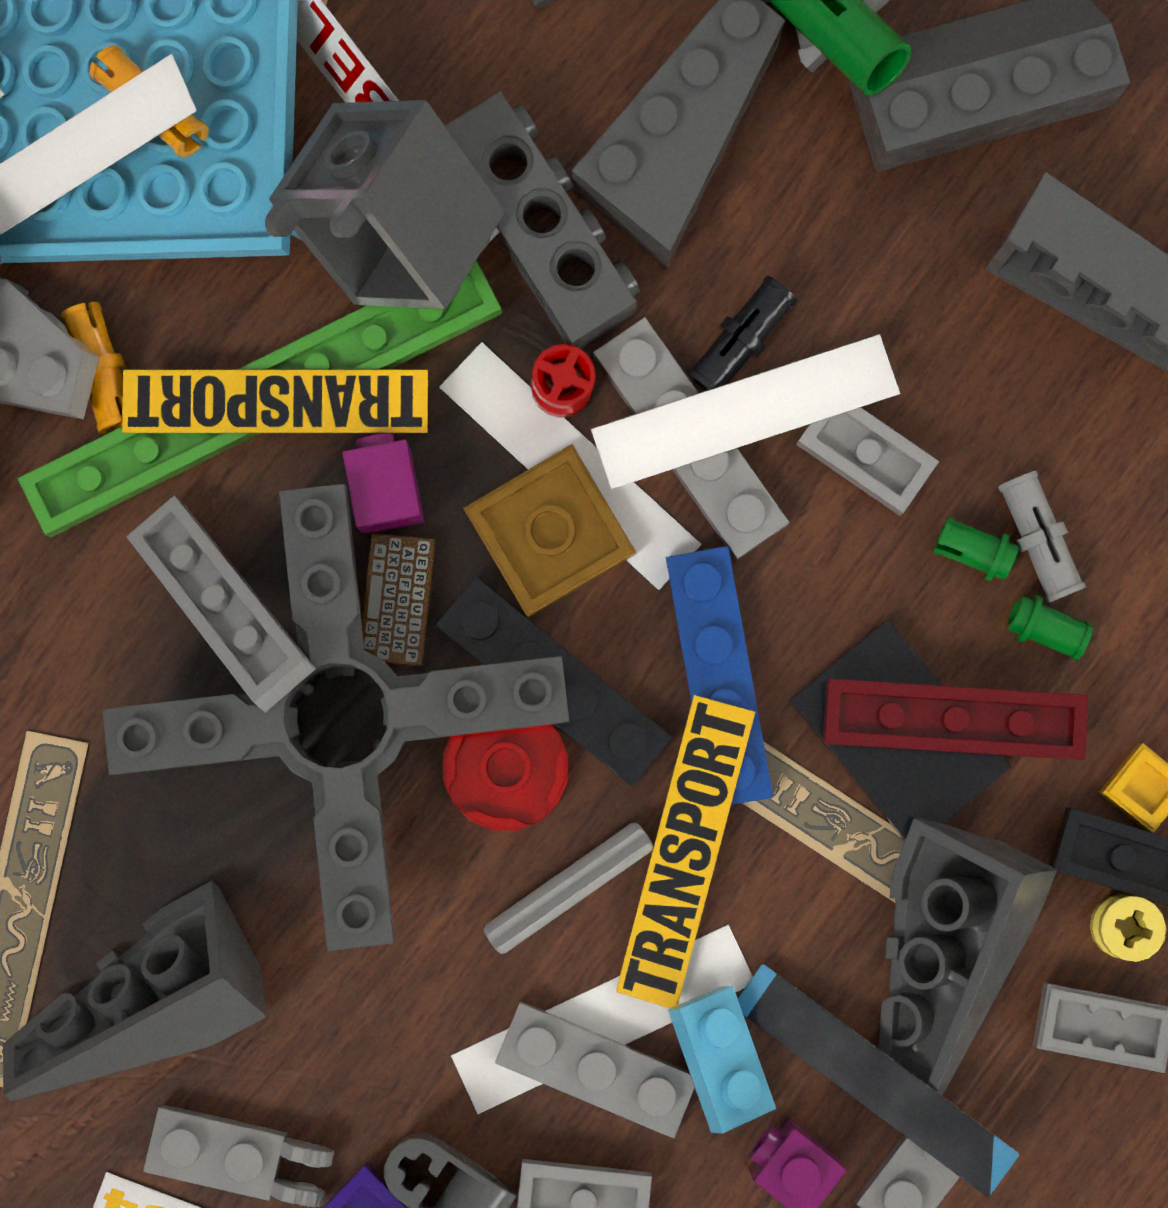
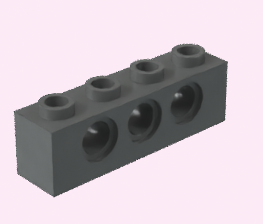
(577, 312)

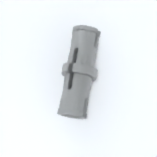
(1041, 536)

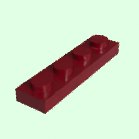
(955, 719)

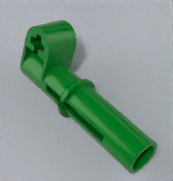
(850, 39)

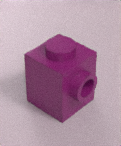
(382, 484)
(794, 1166)

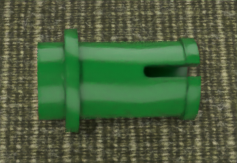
(976, 549)
(1048, 627)

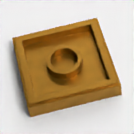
(550, 531)

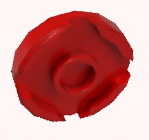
(506, 776)

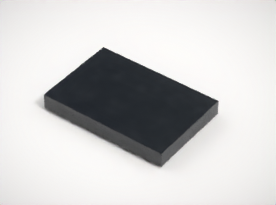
(898, 780)

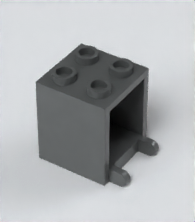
(387, 204)

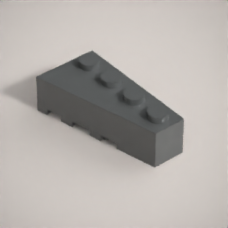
(672, 136)
(1088, 269)

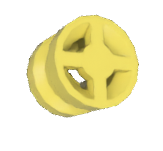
(1114, 923)

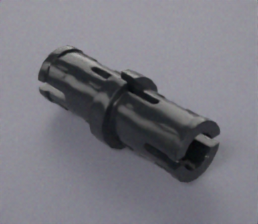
(743, 335)

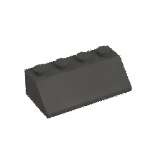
(993, 80)

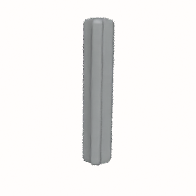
(568, 888)

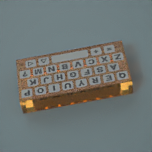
(398, 598)

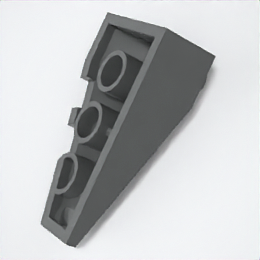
(955, 937)
(162, 998)

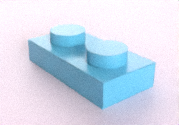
(722, 1059)

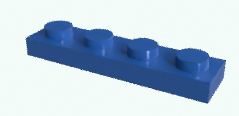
(717, 651)

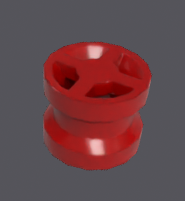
(567, 368)

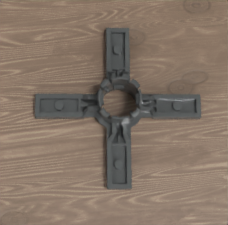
(414, 708)

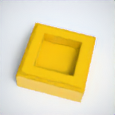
(1140, 788)

